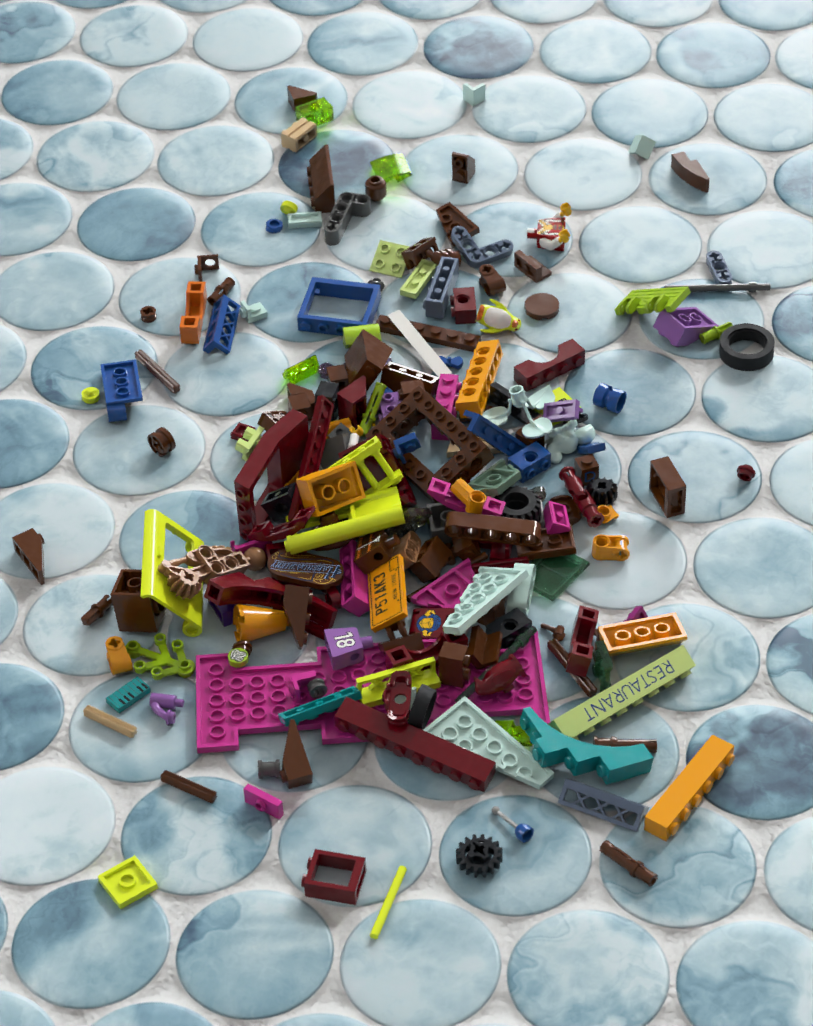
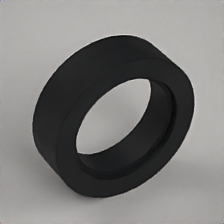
(748, 332)

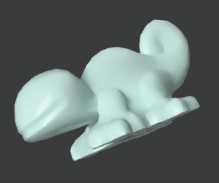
(566, 439)

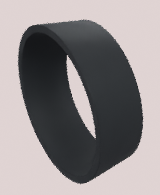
(422, 707)

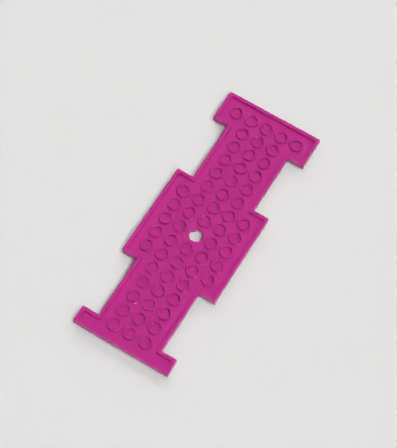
(250, 698)

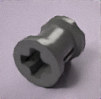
(268, 769)

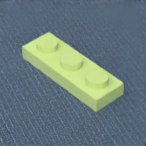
(418, 279)

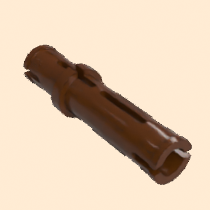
(635, 867)

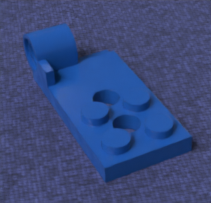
(120, 387)

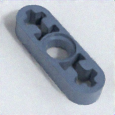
(720, 263)

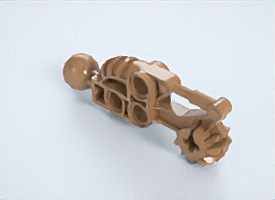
(208, 563)

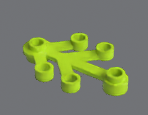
(182, 666)

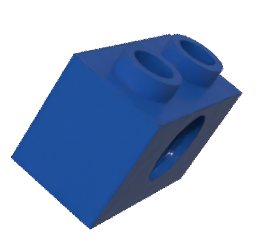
(531, 461)

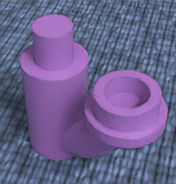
(166, 701)

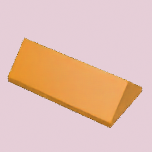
(642, 634)

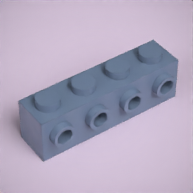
(441, 287)

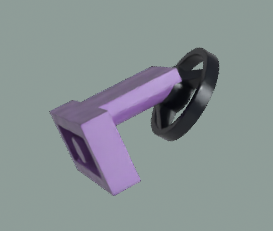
(564, 411)

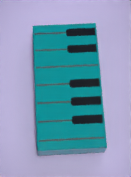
(128, 694)

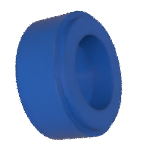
(274, 225)

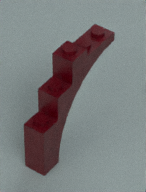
(240, 589)

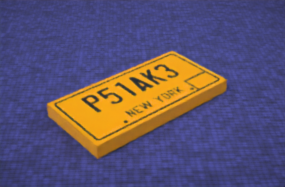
(387, 594)

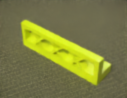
(373, 693)

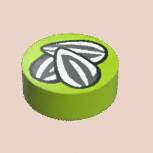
(238, 657)

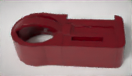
(332, 597)

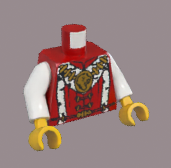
(551, 231)

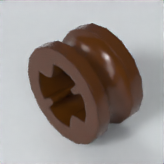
(148, 314)

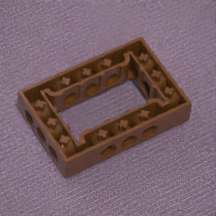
(407, 414)

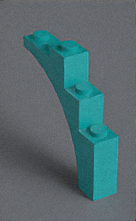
(610, 763)

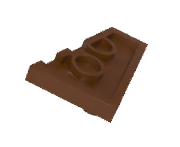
(450, 217)

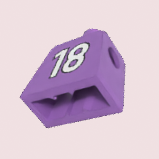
(345, 646)

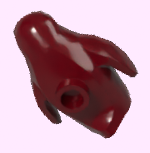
(500, 677)

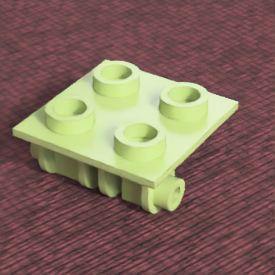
(389, 259)

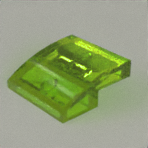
(391, 167)

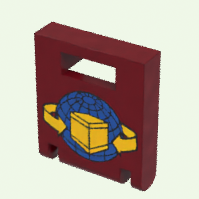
(429, 621)

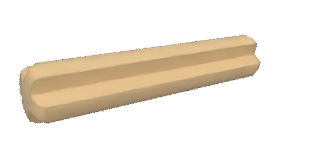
(110, 721)

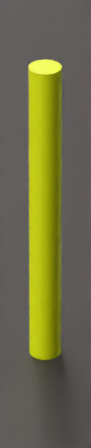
(388, 902)

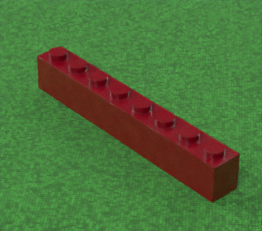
(415, 745)

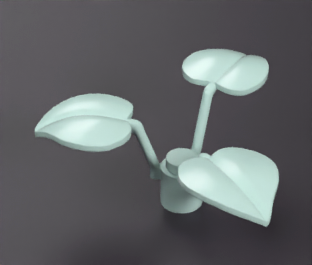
(534, 429)

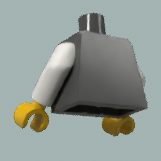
(338, 444)

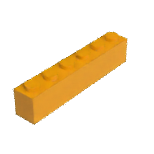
(689, 788)

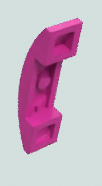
(440, 491)

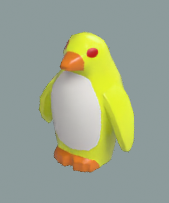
(497, 318)

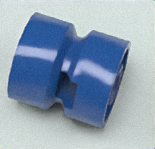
(610, 398)

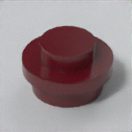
(745, 472)

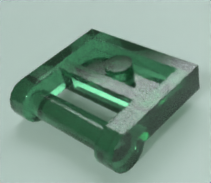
(602, 665)

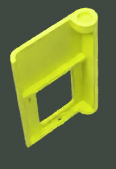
(371, 514)
(155, 583)

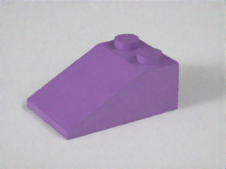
(683, 325)

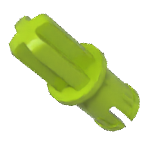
(714, 333)

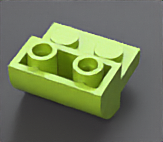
(351, 333)

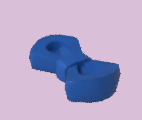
(456, 362)

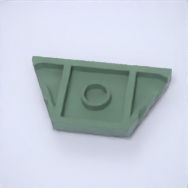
(496, 479)

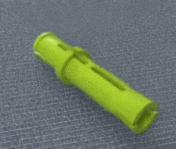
(379, 390)

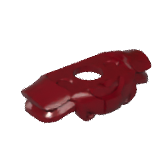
(399, 684)

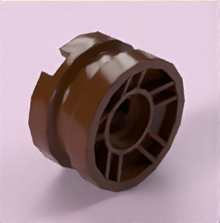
(161, 441)

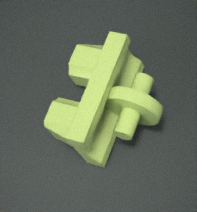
(245, 447)

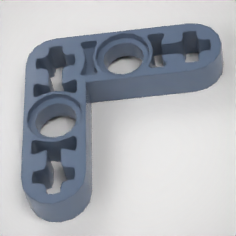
(479, 253)

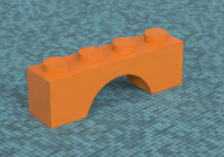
(192, 322)

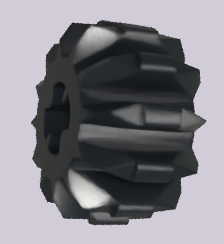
(602, 491)

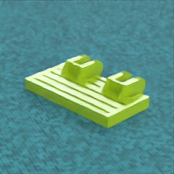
(651, 300)

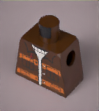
(374, 550)

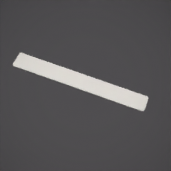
(419, 343)

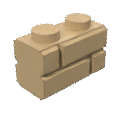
(298, 134)

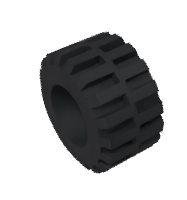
(520, 503)

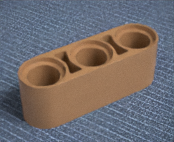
(408, 548)

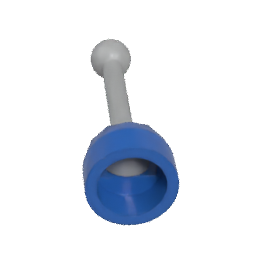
(522, 831)

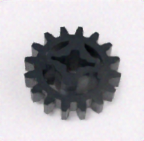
(479, 855)

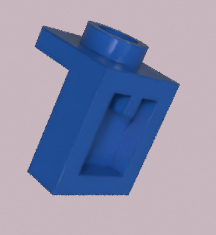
(404, 445)

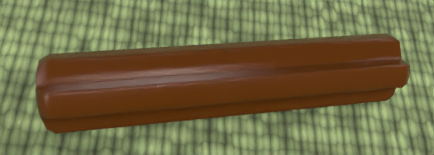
(188, 786)

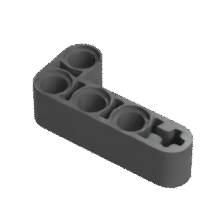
(346, 206)

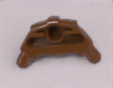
(436, 256)

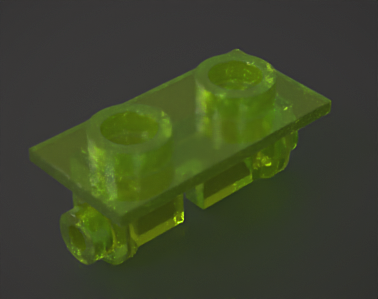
(301, 370)

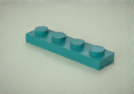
(325, 704)

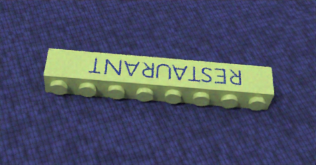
(624, 693)

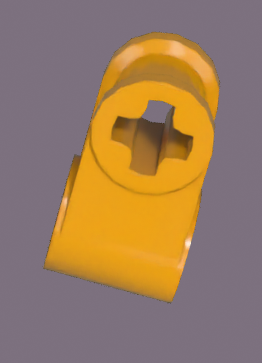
(608, 547)
(117, 656)

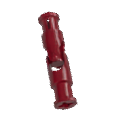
(581, 498)

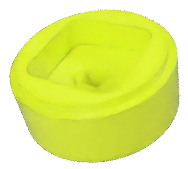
(288, 207)
(90, 395)

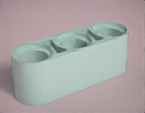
(521, 595)

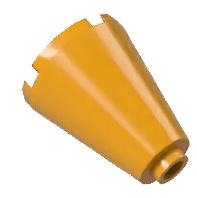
(257, 622)

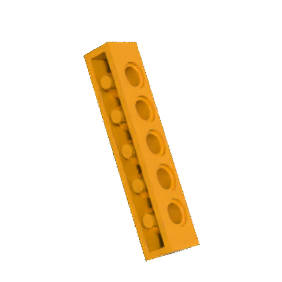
(478, 377)

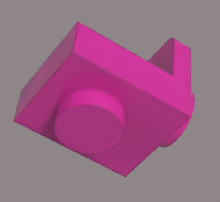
(299, 683)

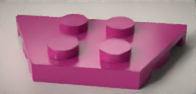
(447, 589)

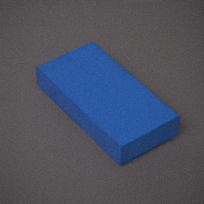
(591, 448)

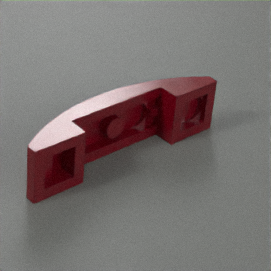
(267, 532)

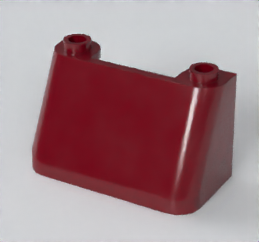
(405, 492)

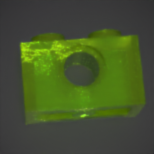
(316, 111)

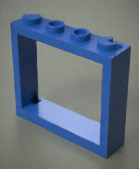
(337, 289)

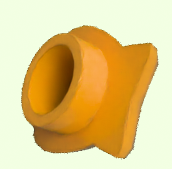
(608, 513)

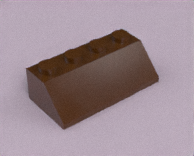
(321, 181)

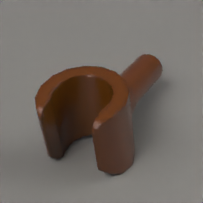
(558, 632)

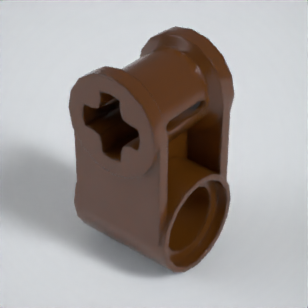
(491, 280)

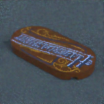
(306, 569)

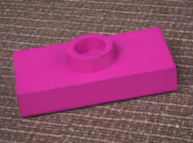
(263, 801)

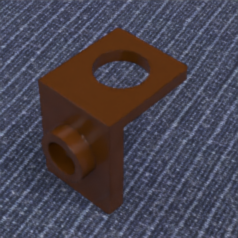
(203, 266)

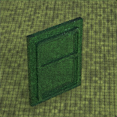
(556, 574)

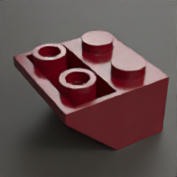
(353, 401)

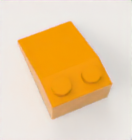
(331, 488)

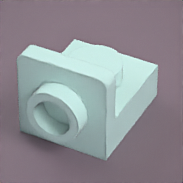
(253, 312)

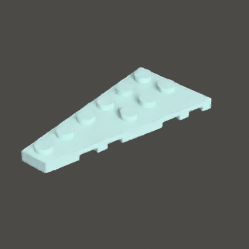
(480, 596)
(477, 732)

